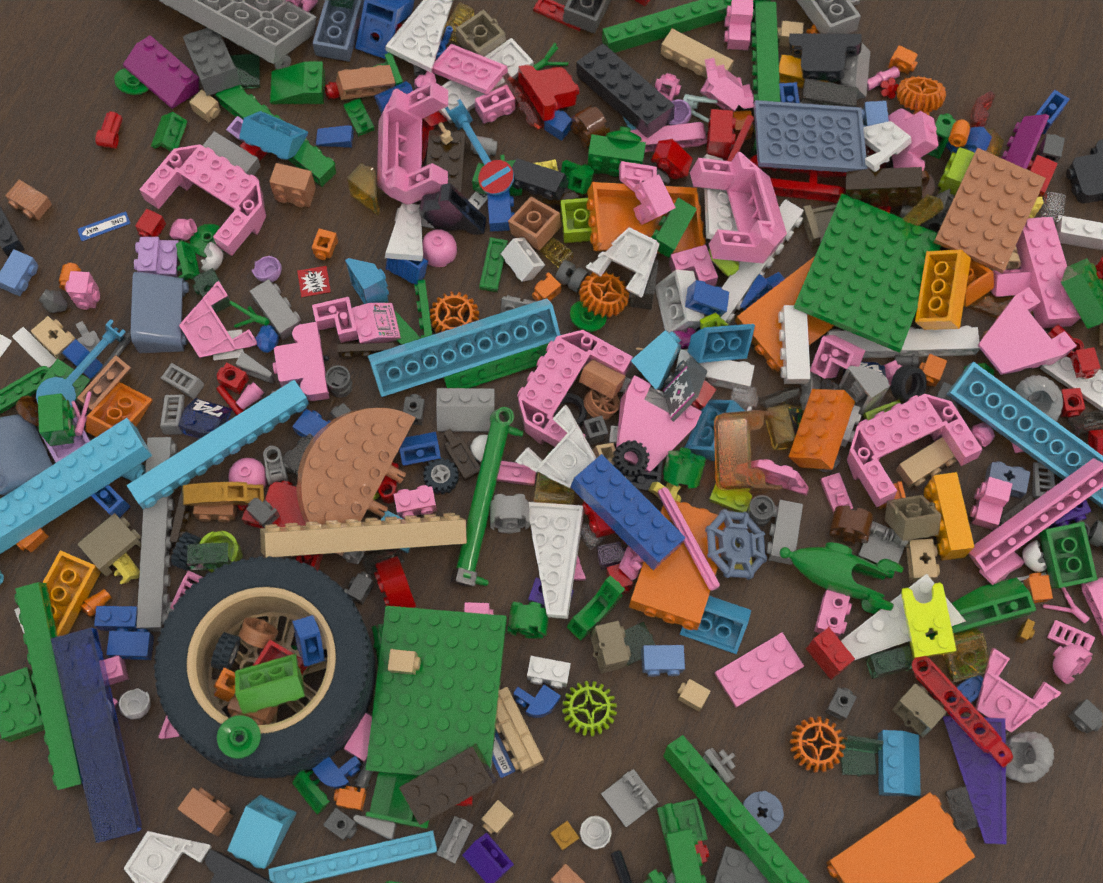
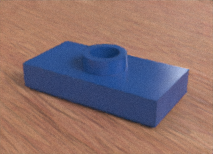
(969, 688)

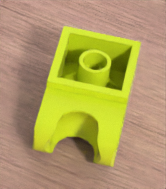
(926, 617)

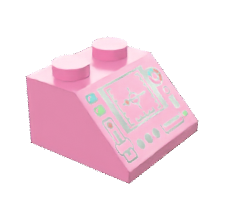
(376, 323)

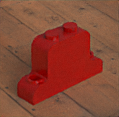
(548, 89)
(284, 499)

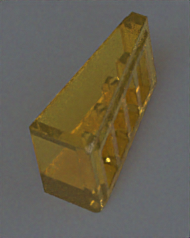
(463, 12)
(927, 208)
(568, 254)

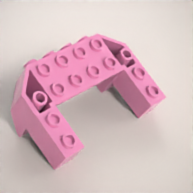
(401, 144)
(219, 178)
(753, 208)
(556, 375)
(901, 427)

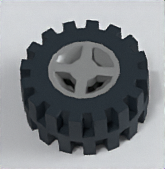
(439, 469)
(225, 651)

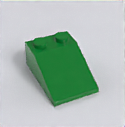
(298, 84)

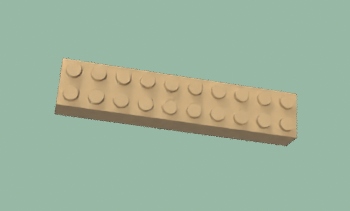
(362, 536)

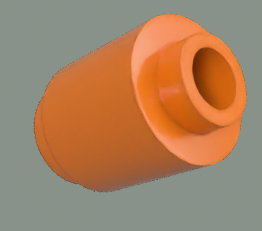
(959, 133)
(65, 274)

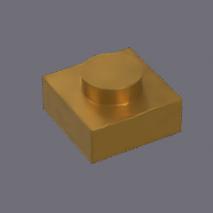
(1026, 631)
(564, 835)

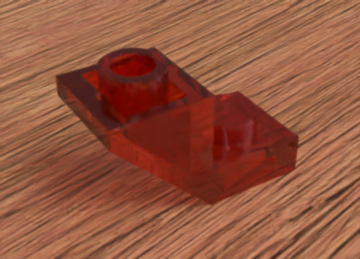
(979, 111)

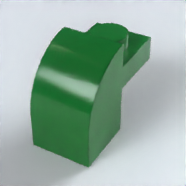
(578, 176)

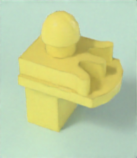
(655, 486)

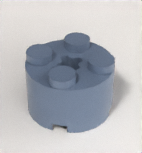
(770, 805)

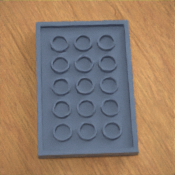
(809, 136)

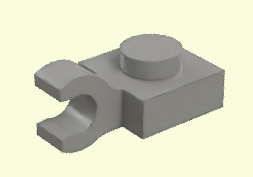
(88, 340)

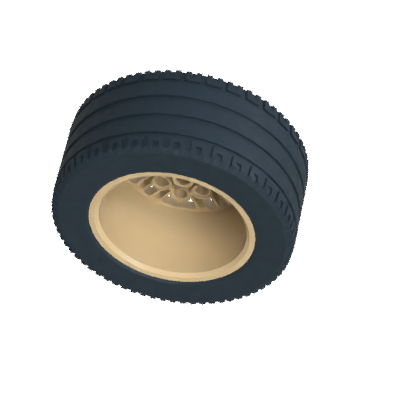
(273, 590)

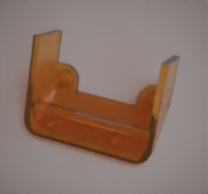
(733, 451)

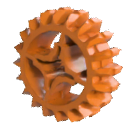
(921, 94)
(614, 299)
(446, 304)
(808, 743)

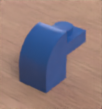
(539, 706)
(334, 776)

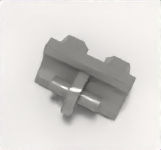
(713, 758)

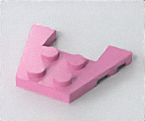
(207, 332)
(1003, 700)

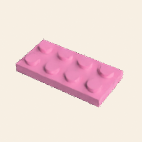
(469, 69)
(759, 670)

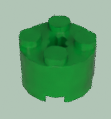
(683, 468)
(528, 620)

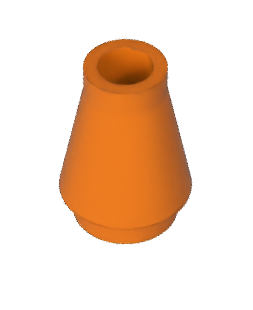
(99, 599)

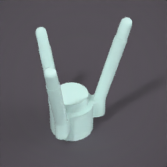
(694, 101)

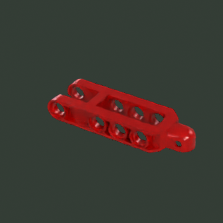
(806, 190)
(941, 689)

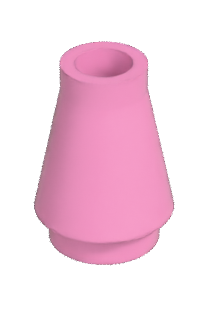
(249, 396)

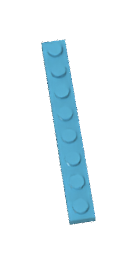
(355, 859)

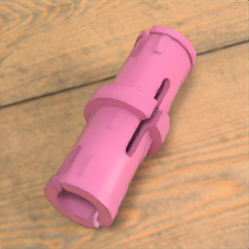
(881, 76)

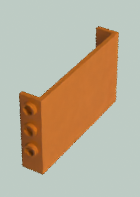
(613, 214)
(765, 317)
(676, 586)
(908, 848)

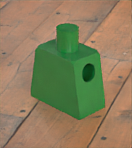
(944, 125)

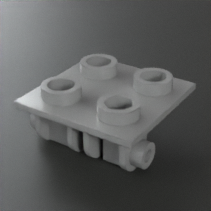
(882, 544)
(629, 798)

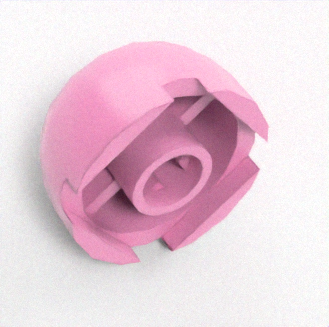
(439, 248)
(248, 471)
(1070, 661)

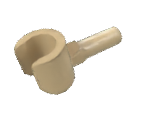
(445, 137)

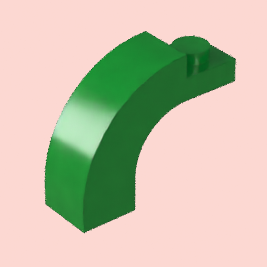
(596, 609)

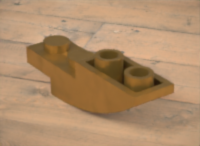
(221, 493)

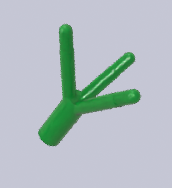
(544, 62)
(253, 316)

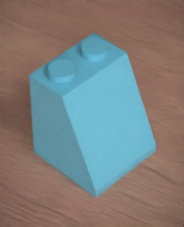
(658, 358)
(261, 831)

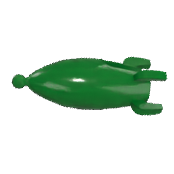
(832, 569)

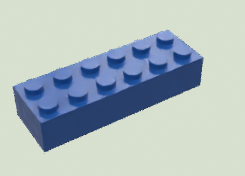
(627, 512)

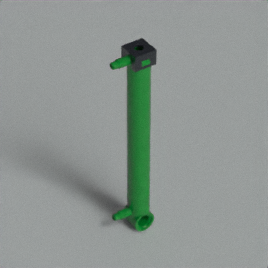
(483, 495)

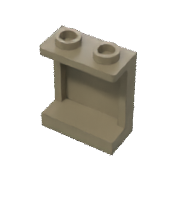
(816, 222)
(109, 542)

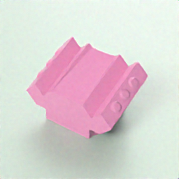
(726, 88)

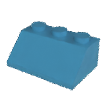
(272, 134)
(367, 281)
(721, 343)
(702, 436)
(721, 625)
(899, 764)

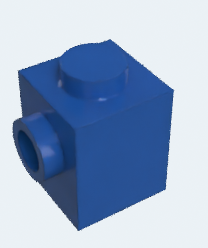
(559, 125)

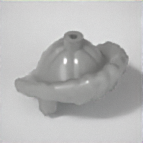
(1042, 394)
(1031, 757)

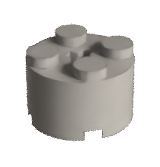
(509, 513)

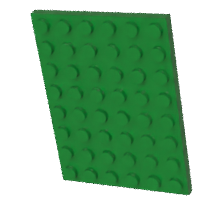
(867, 273)
(449, 699)

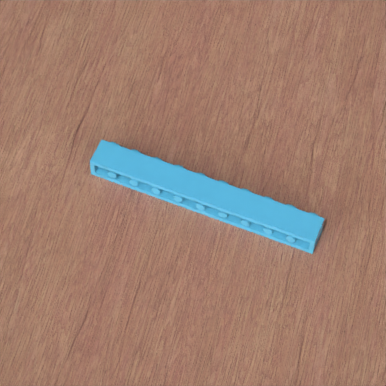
(218, 444)

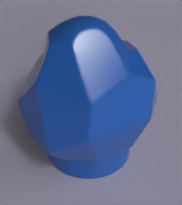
(267, 338)

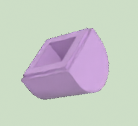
(235, 128)

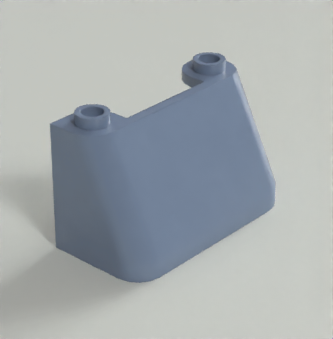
(157, 313)
(20, 453)

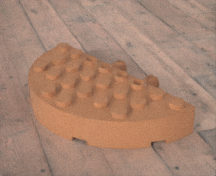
(349, 463)

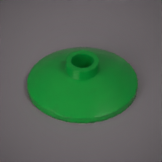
(129, 83)
(624, 134)
(199, 240)
(586, 320)
(231, 729)

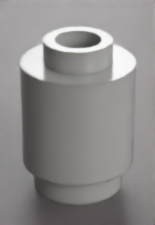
(488, 144)

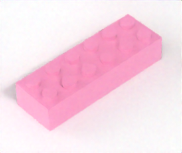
(1043, 257)

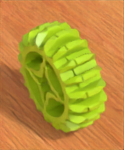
(580, 708)

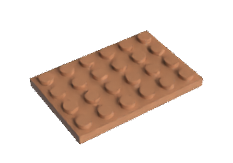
(990, 210)

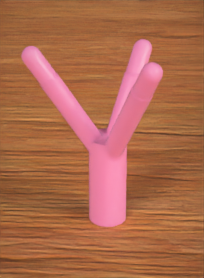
(81, 417)
(1074, 609)

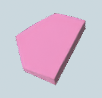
(634, 174)

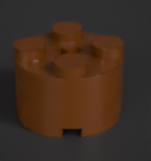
(587, 123)
(851, 525)

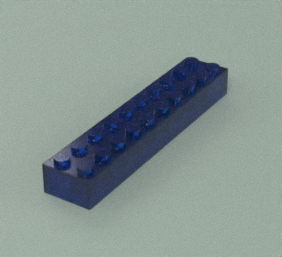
(96, 735)

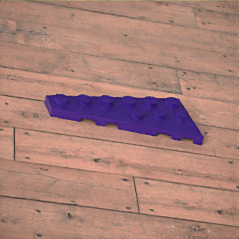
(983, 779)

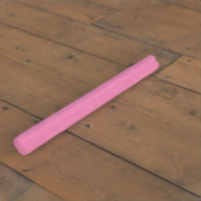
(690, 542)

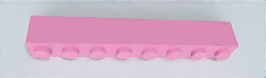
(1038, 515)

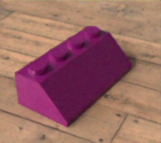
(161, 72)
(1025, 140)

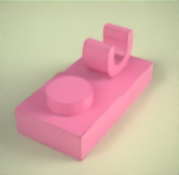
(835, 491)
(631, 563)

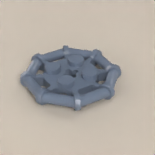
(727, 546)

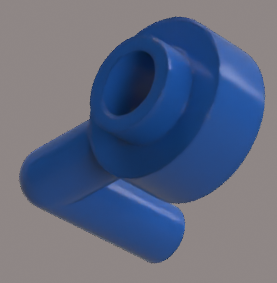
(444, 41)

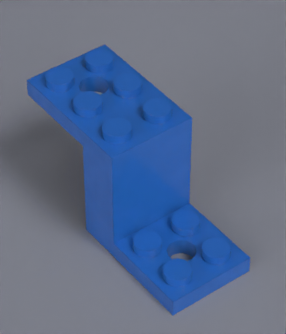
(382, 18)

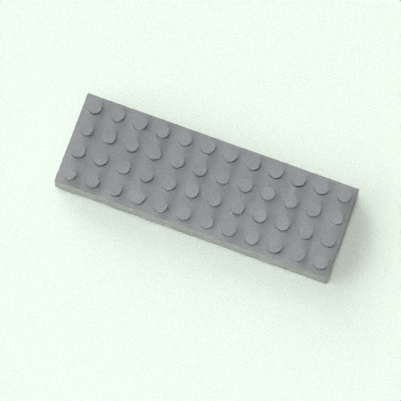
(260, 26)

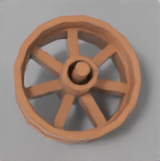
(600, 405)
(257, 632)

